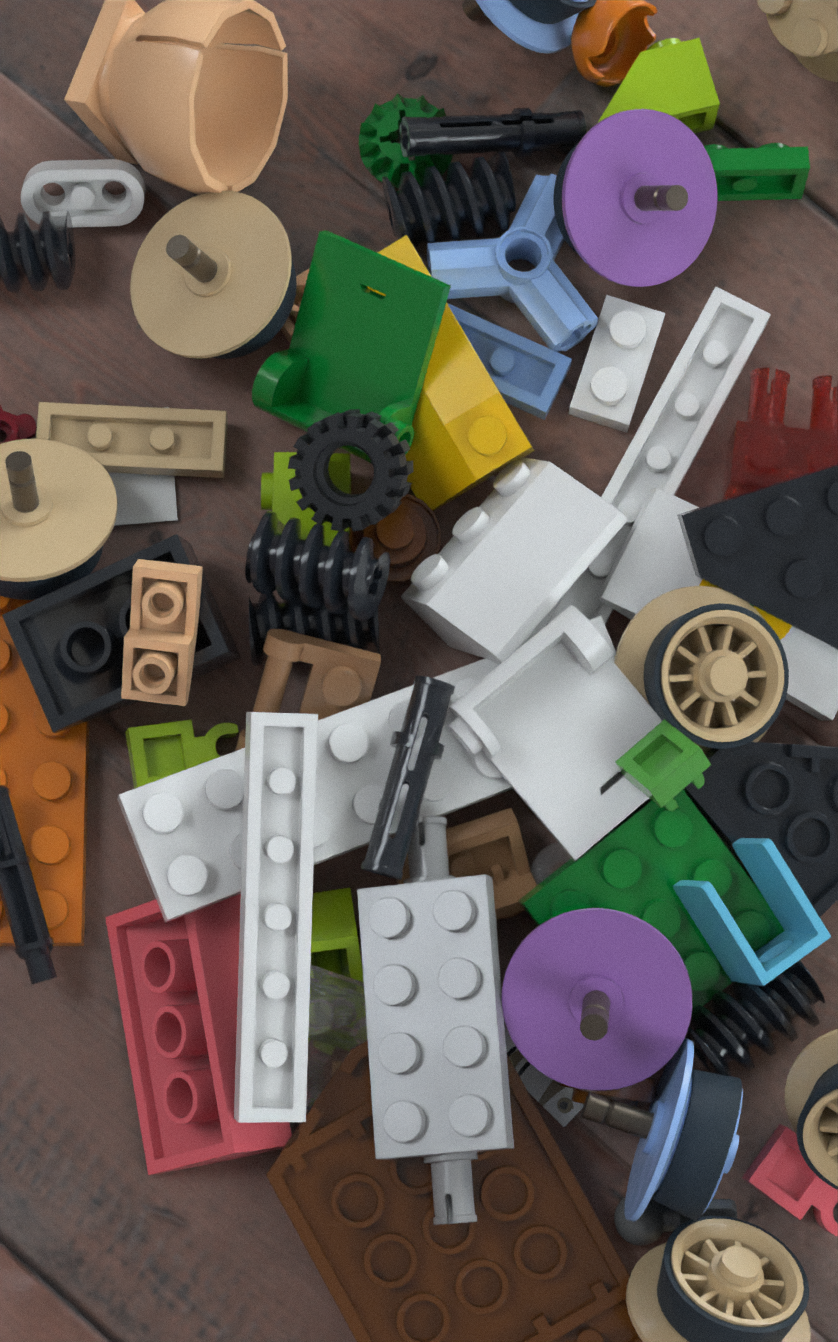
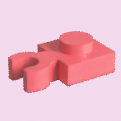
(790, 1182)

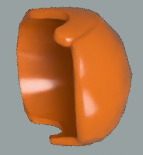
(610, 39)

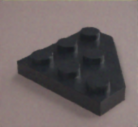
(775, 549)
(779, 796)

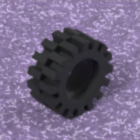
(313, 476)

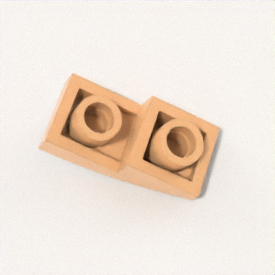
(161, 632)

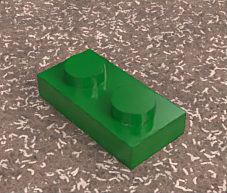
(759, 173)

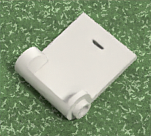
(556, 726)

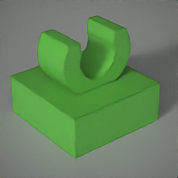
(664, 764)

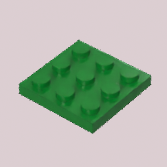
(636, 873)

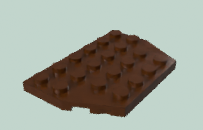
(519, 1274)

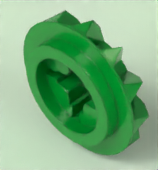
(383, 126)

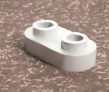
(84, 192)

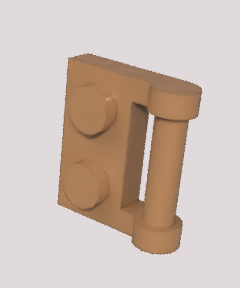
(336, 679)

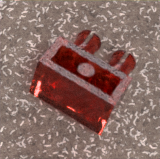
(769, 451)

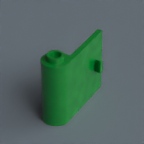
(355, 343)

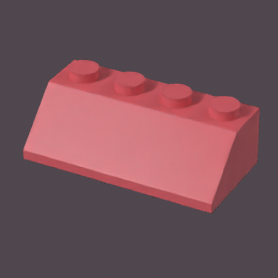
(181, 1034)

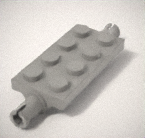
(435, 1020)

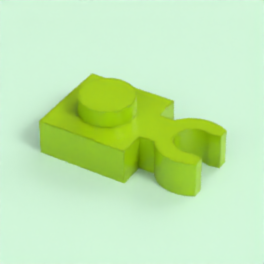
(171, 748)

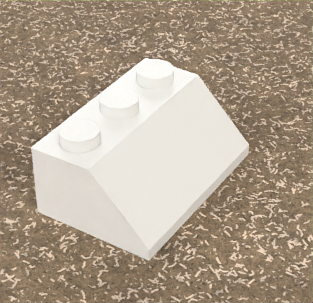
(512, 559)

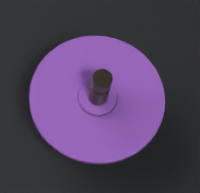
(637, 197)
(597, 999)

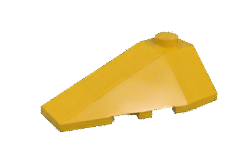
(461, 417)

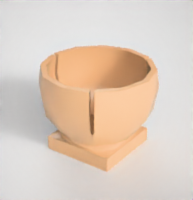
(178, 97)

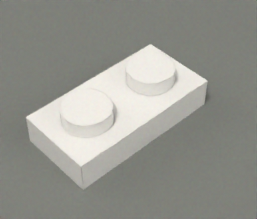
(616, 363)

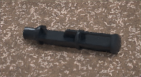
(21, 898)

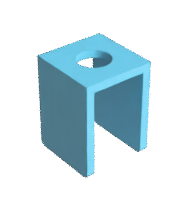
(784, 896)

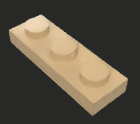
(141, 437)

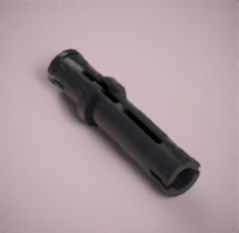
(471, 134)
(429, 701)

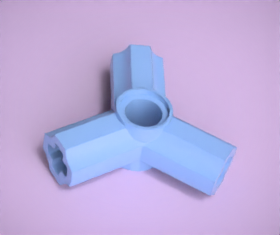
(541, 294)

